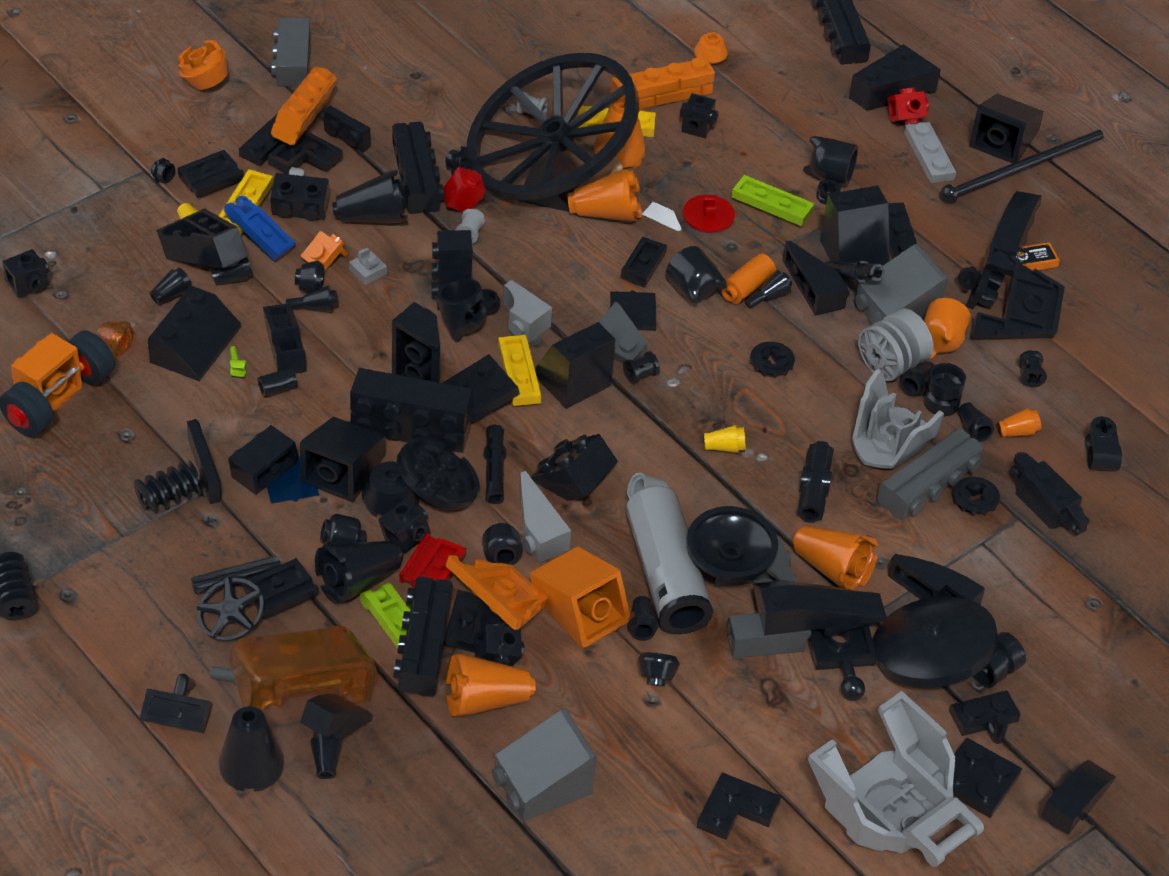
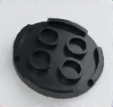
(437, 473)

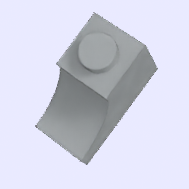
(526, 312)

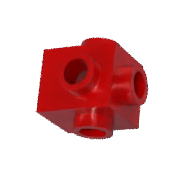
(908, 106)

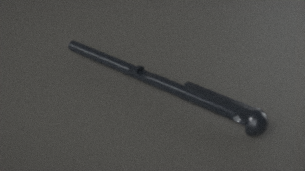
(950, 193)

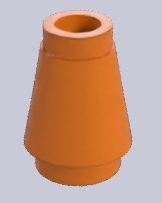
(1020, 424)

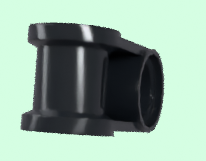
(1103, 445)

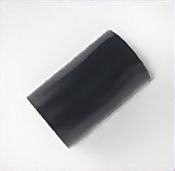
(277, 382)

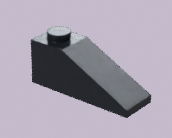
(816, 280)

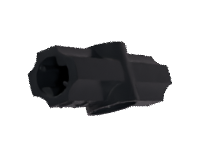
(815, 482)

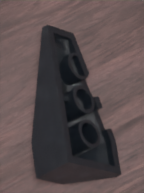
(804, 606)

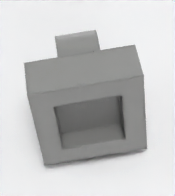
(367, 267)

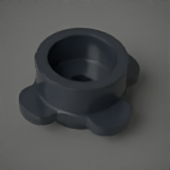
(457, 158)

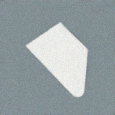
(662, 215)

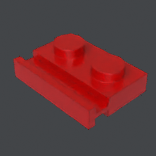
(430, 560)

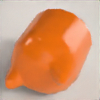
(947, 323)

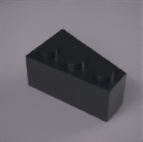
(890, 74)
(202, 240)
(452, 258)

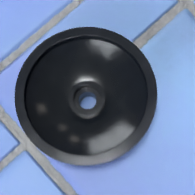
(732, 543)

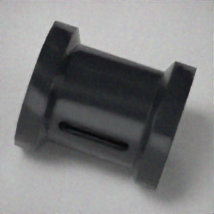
(1031, 369)
(633, 371)

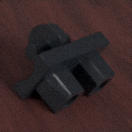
(977, 281)

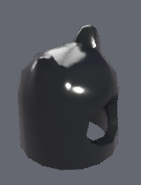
(832, 160)
(694, 274)
(461, 306)

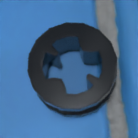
(824, 187)

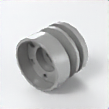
(896, 343)

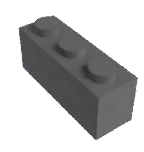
(291, 51)

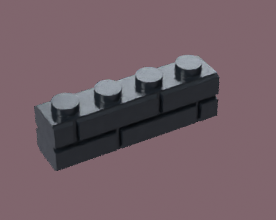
(843, 30)
(416, 167)
(424, 637)

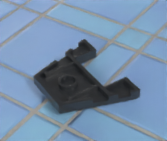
(1031, 303)

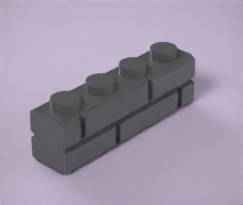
(930, 474)

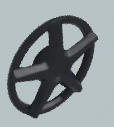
(230, 609)

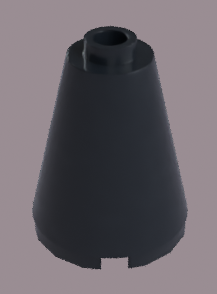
(373, 201)
(354, 567)
(250, 752)

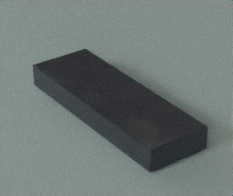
(204, 461)

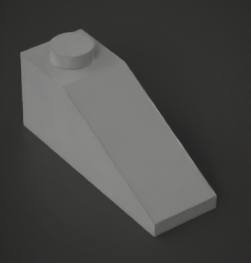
(542, 527)

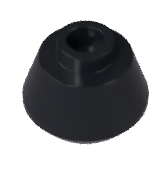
(310, 276)
(658, 667)

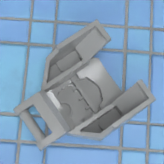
(900, 793)

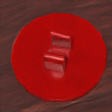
(708, 213)

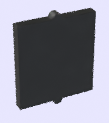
(638, 306)

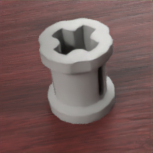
(541, 104)
(472, 220)

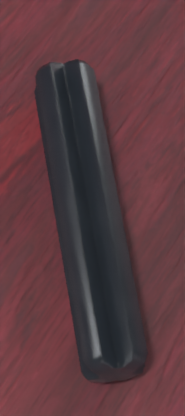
(204, 582)

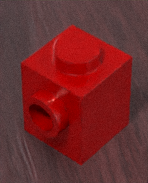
(464, 189)

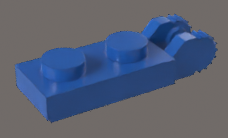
(259, 227)

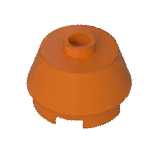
(204, 65)

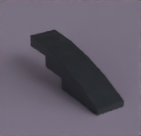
(1016, 222)

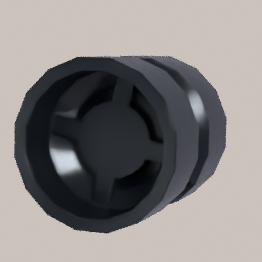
(944, 389)
(1007, 659)

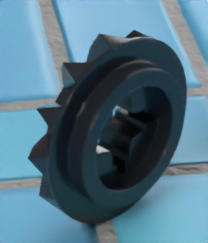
(779, 353)
(972, 487)

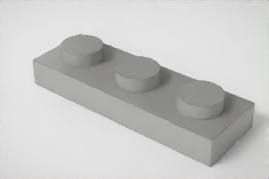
(930, 152)

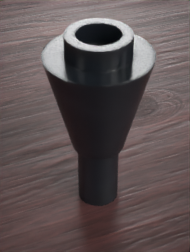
(775, 286)
(320, 300)

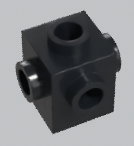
(701, 110)
(26, 272)
(404, 525)
(499, 644)

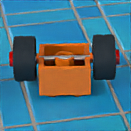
(52, 375)

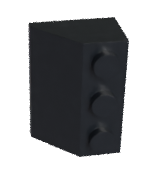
(193, 334)
(416, 344)

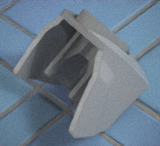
(889, 434)

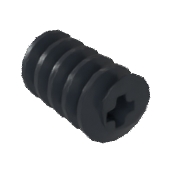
(168, 486)
(15, 588)

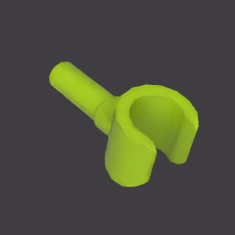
(238, 367)

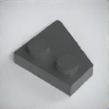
(629, 341)

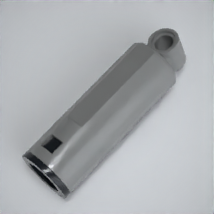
(662, 545)

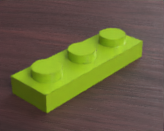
(773, 200)

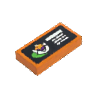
(1038, 256)

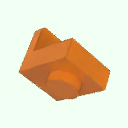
(324, 249)

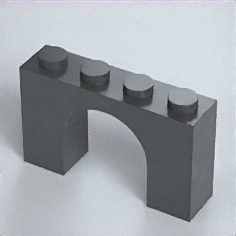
(746, 630)

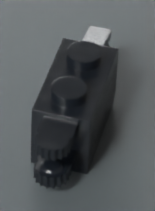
(1048, 494)

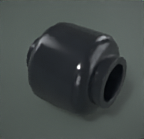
(342, 530)
(502, 544)

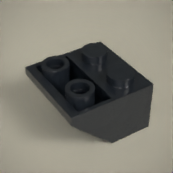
(575, 467)

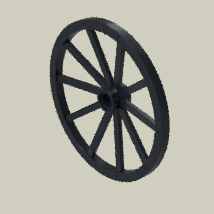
(555, 132)

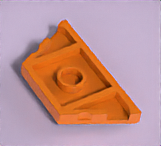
(501, 589)

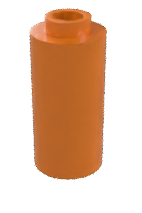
(748, 278)

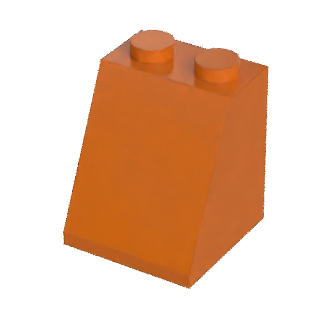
(583, 595)

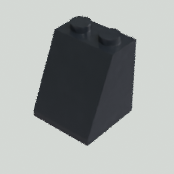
(1005, 127)
(856, 226)
(578, 365)
(340, 457)

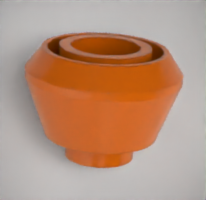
(712, 48)

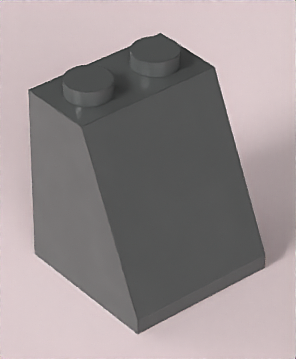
(908, 283)
(546, 767)

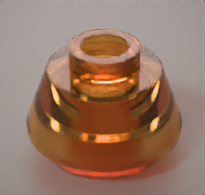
(117, 336)

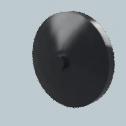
(936, 641)

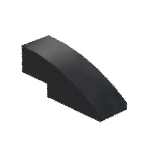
(284, 337)
(931, 580)
(334, 715)
(1077, 796)

